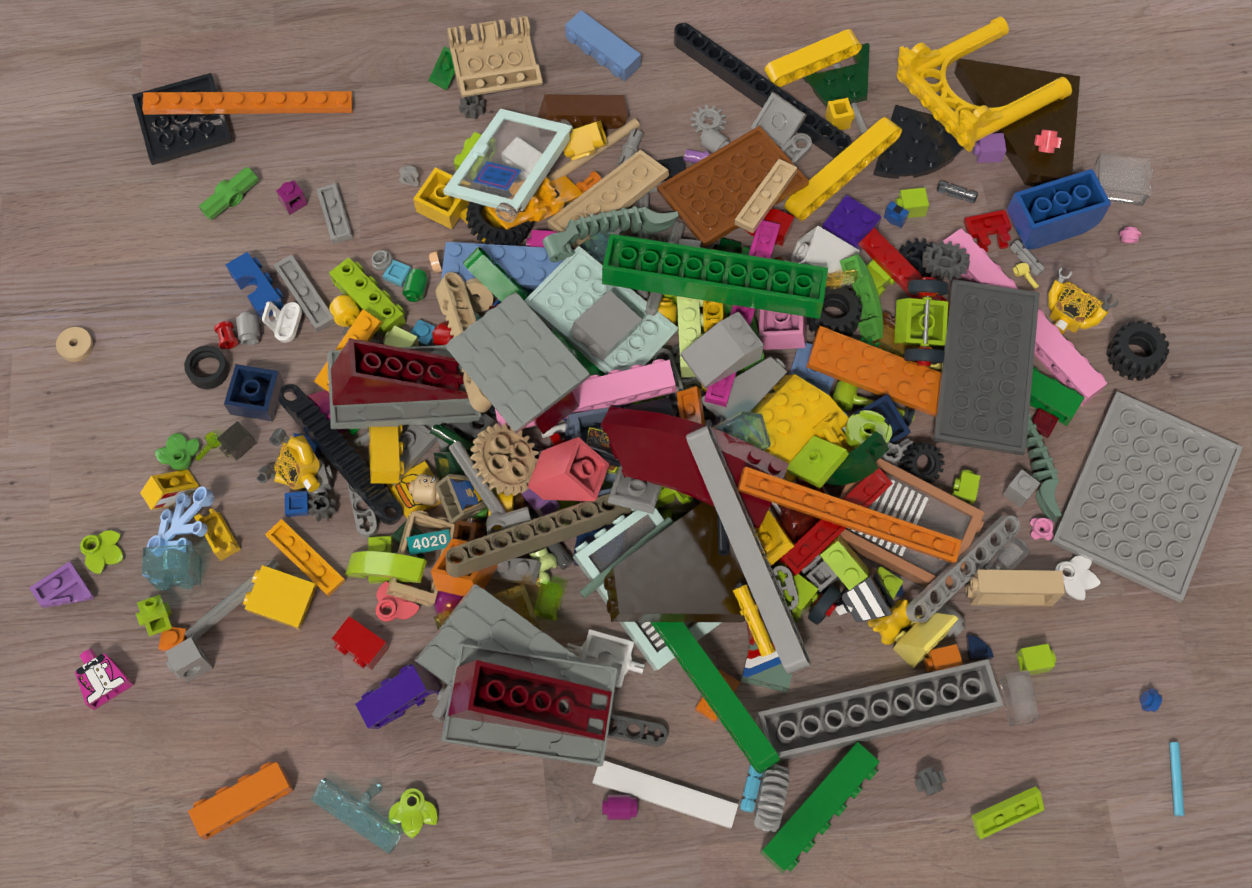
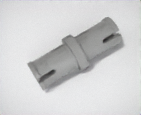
(630, 147)

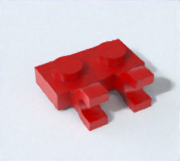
(989, 224)

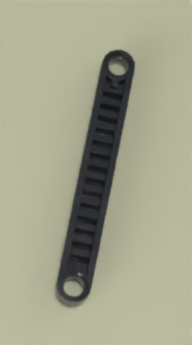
(339, 453)

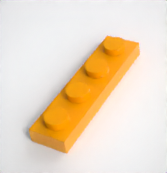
(362, 329)
(305, 558)

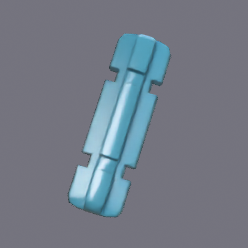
(750, 790)

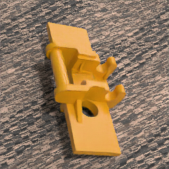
(548, 202)

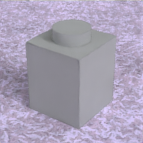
(1021, 488)

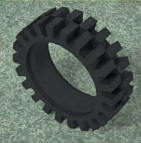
(493, 234)

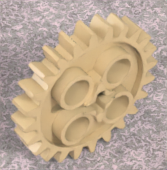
(509, 454)

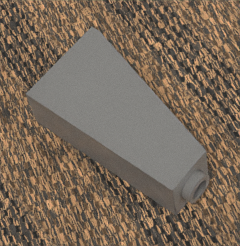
(750, 388)

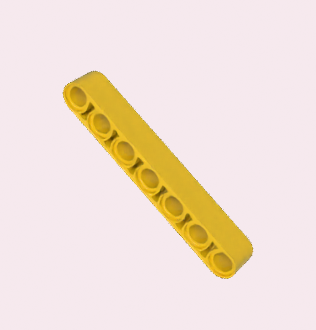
(843, 168)

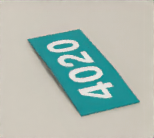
(428, 541)

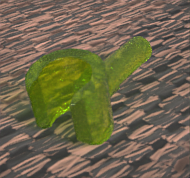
(211, 439)

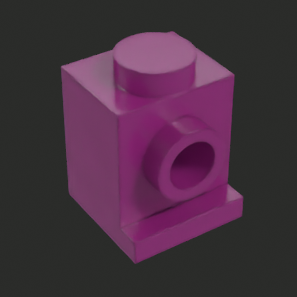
(289, 192)

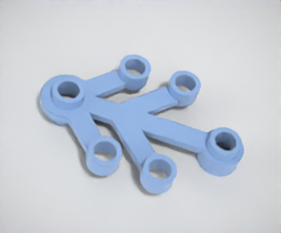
(201, 497)

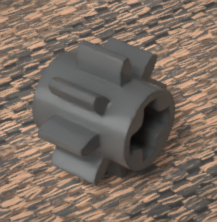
(471, 106)
(324, 512)
(930, 781)

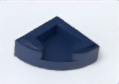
(978, 649)

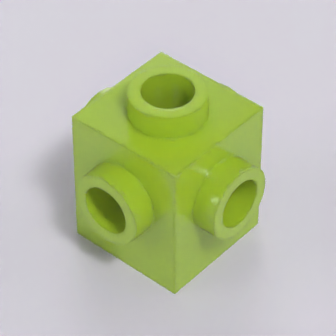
(154, 615)

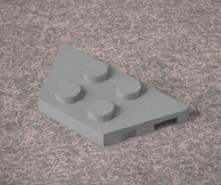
(416, 443)

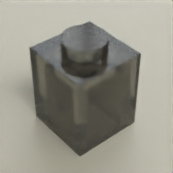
(236, 441)

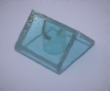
(747, 427)

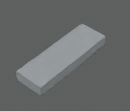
(334, 213)

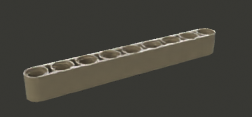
(531, 531)

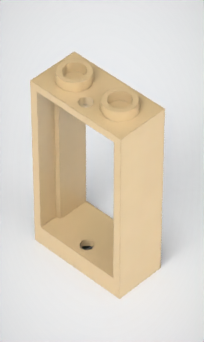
(1015, 588)
(410, 593)

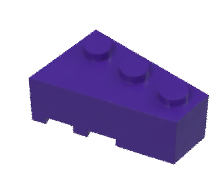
(397, 696)

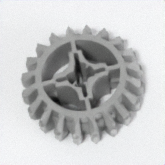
(771, 798)

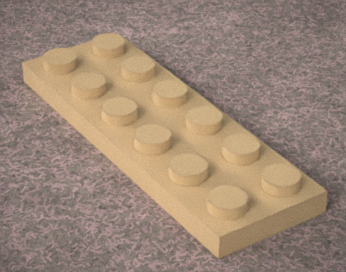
(613, 192)

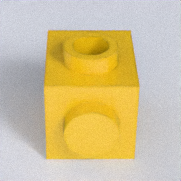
(840, 113)

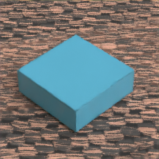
(396, 273)

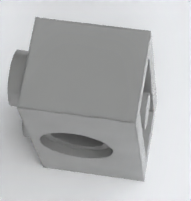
(188, 660)

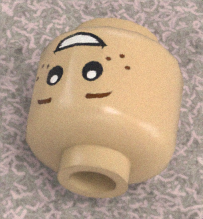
(424, 489)

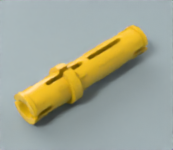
(755, 623)

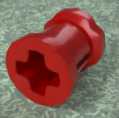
(226, 335)

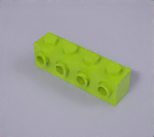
(352, 281)

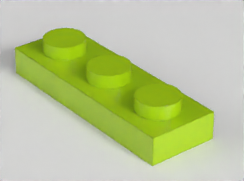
(1008, 812)

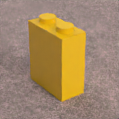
(279, 597)

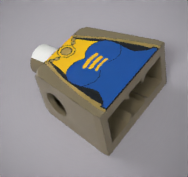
(459, 498)

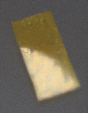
(836, 279)
(888, 343)

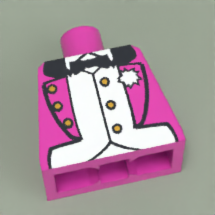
(100, 679)

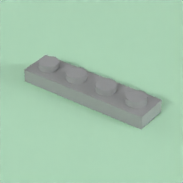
(304, 293)

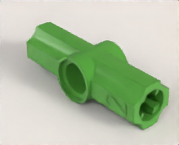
(228, 193)

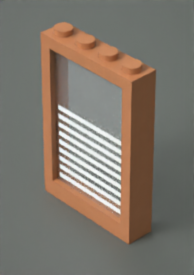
(920, 505)

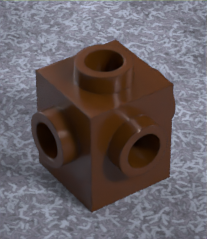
(469, 530)

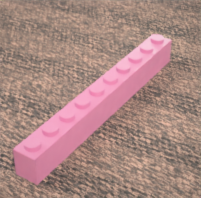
(1050, 346)

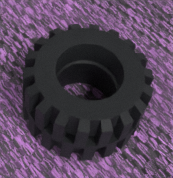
(845, 301)
(1145, 337)

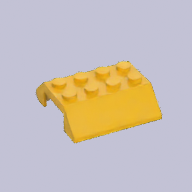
(792, 415)

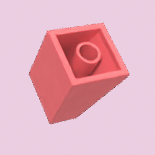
(569, 472)

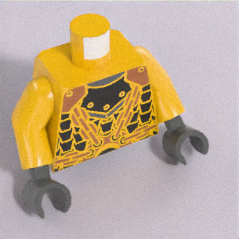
(1074, 307)
(295, 463)

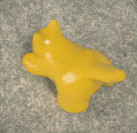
(890, 626)

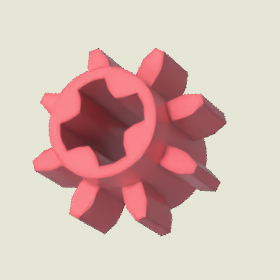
(1047, 141)

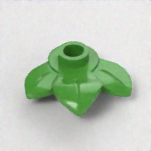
(177, 452)

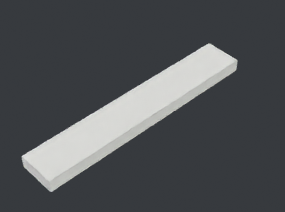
(666, 794)

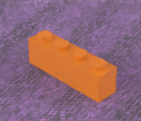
(240, 800)

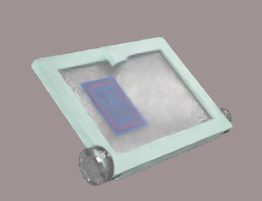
(509, 162)

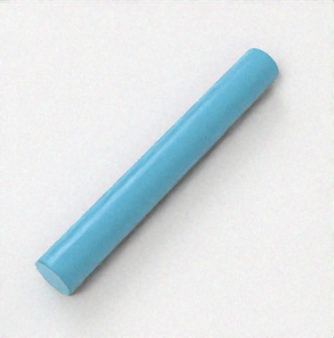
(1176, 779)

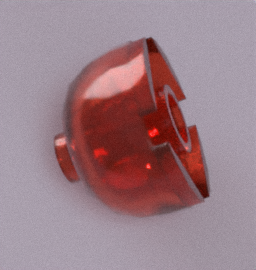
(796, 523)

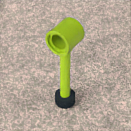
(846, 396)

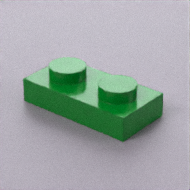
(443, 70)

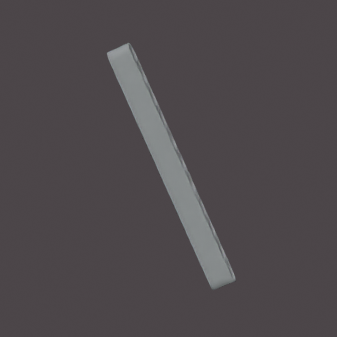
(748, 550)

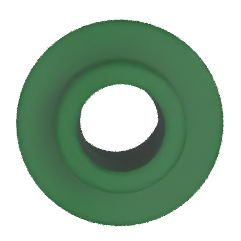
(415, 285)

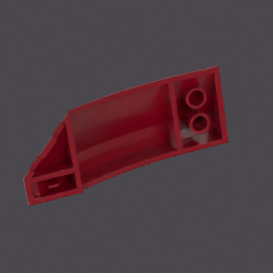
(657, 451)

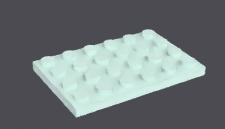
(574, 289)

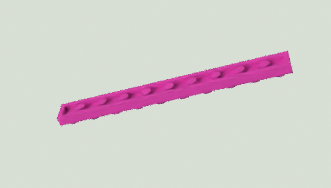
(761, 247)

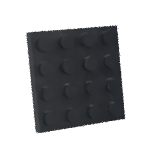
(181, 134)

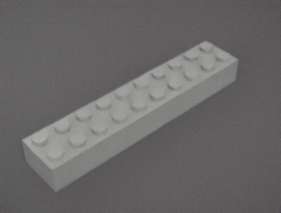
(881, 710)

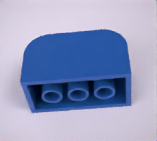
(1058, 209)

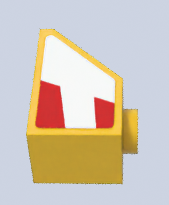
(164, 488)

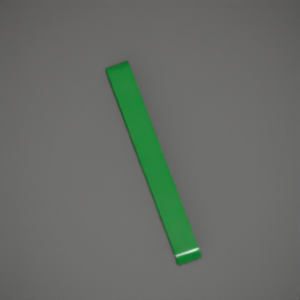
(718, 695)

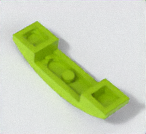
(386, 565)

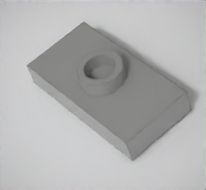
(440, 710)

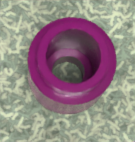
(619, 807)

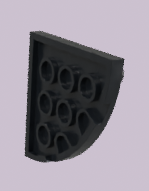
(919, 149)

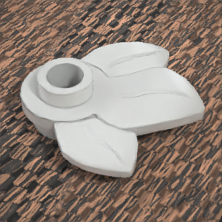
(1079, 577)

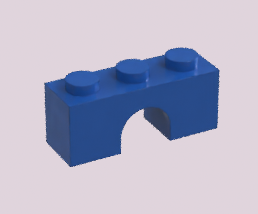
(247, 272)

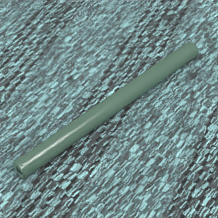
(599, 580)

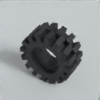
(933, 465)

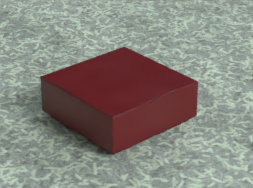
(1045, 422)

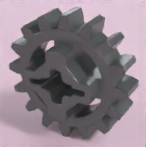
(945, 260)

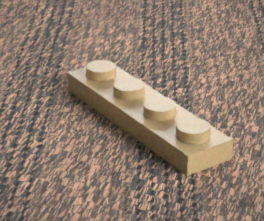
(765, 196)

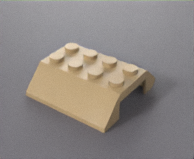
(494, 60)

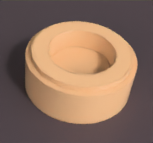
(435, 262)

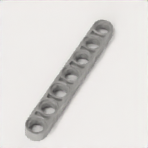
(954, 570)

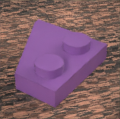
(61, 588)

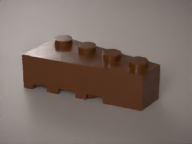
(585, 109)

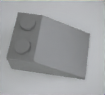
(723, 350)

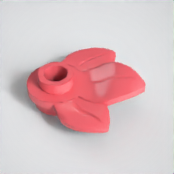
(400, 608)

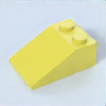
(923, 637)

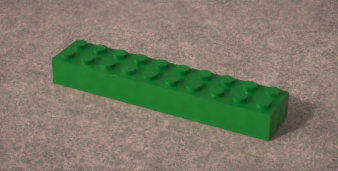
(714, 276)

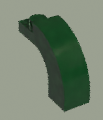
(860, 462)

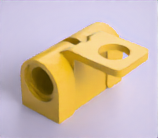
(585, 140)

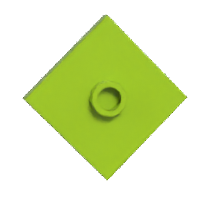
(817, 461)

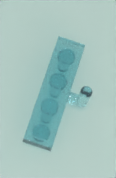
(357, 813)

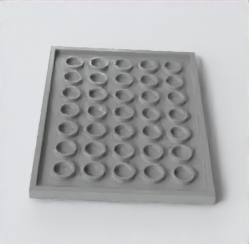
(1147, 496)

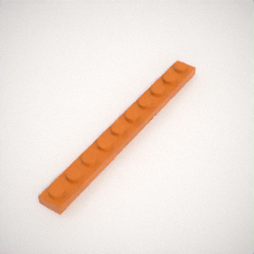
(247, 102)
(849, 515)

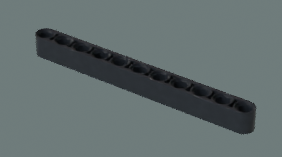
(734, 71)

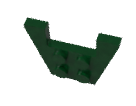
(843, 82)

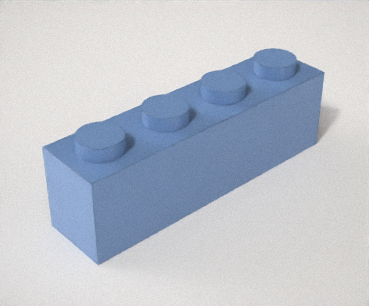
(602, 45)

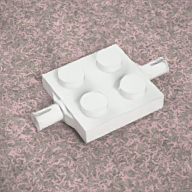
(608, 651)

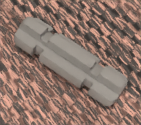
(1027, 257)

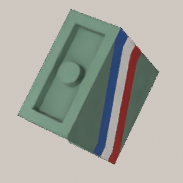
(765, 670)

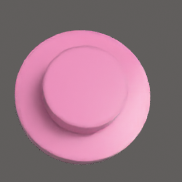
(1130, 235)

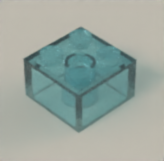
(172, 566)

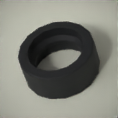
(199, 354)

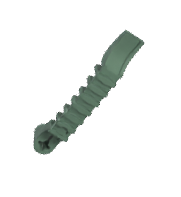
(650, 222)
(1046, 493)

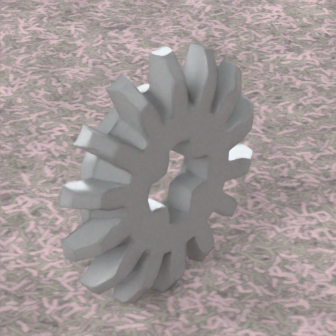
(709, 113)

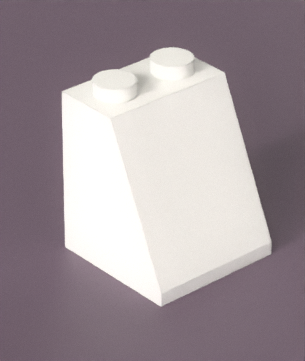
(822, 249)

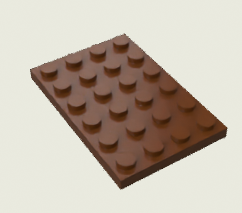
(721, 184)

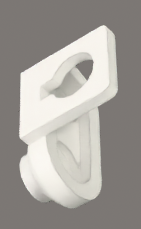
(285, 321)

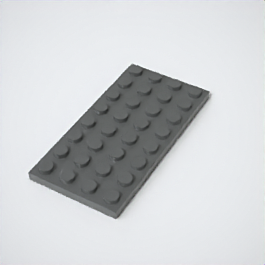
(987, 367)

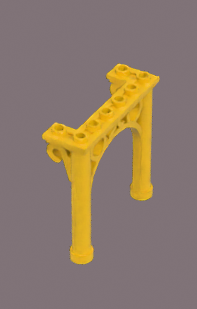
(969, 121)

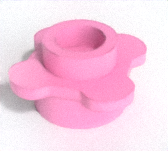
(1046, 524)

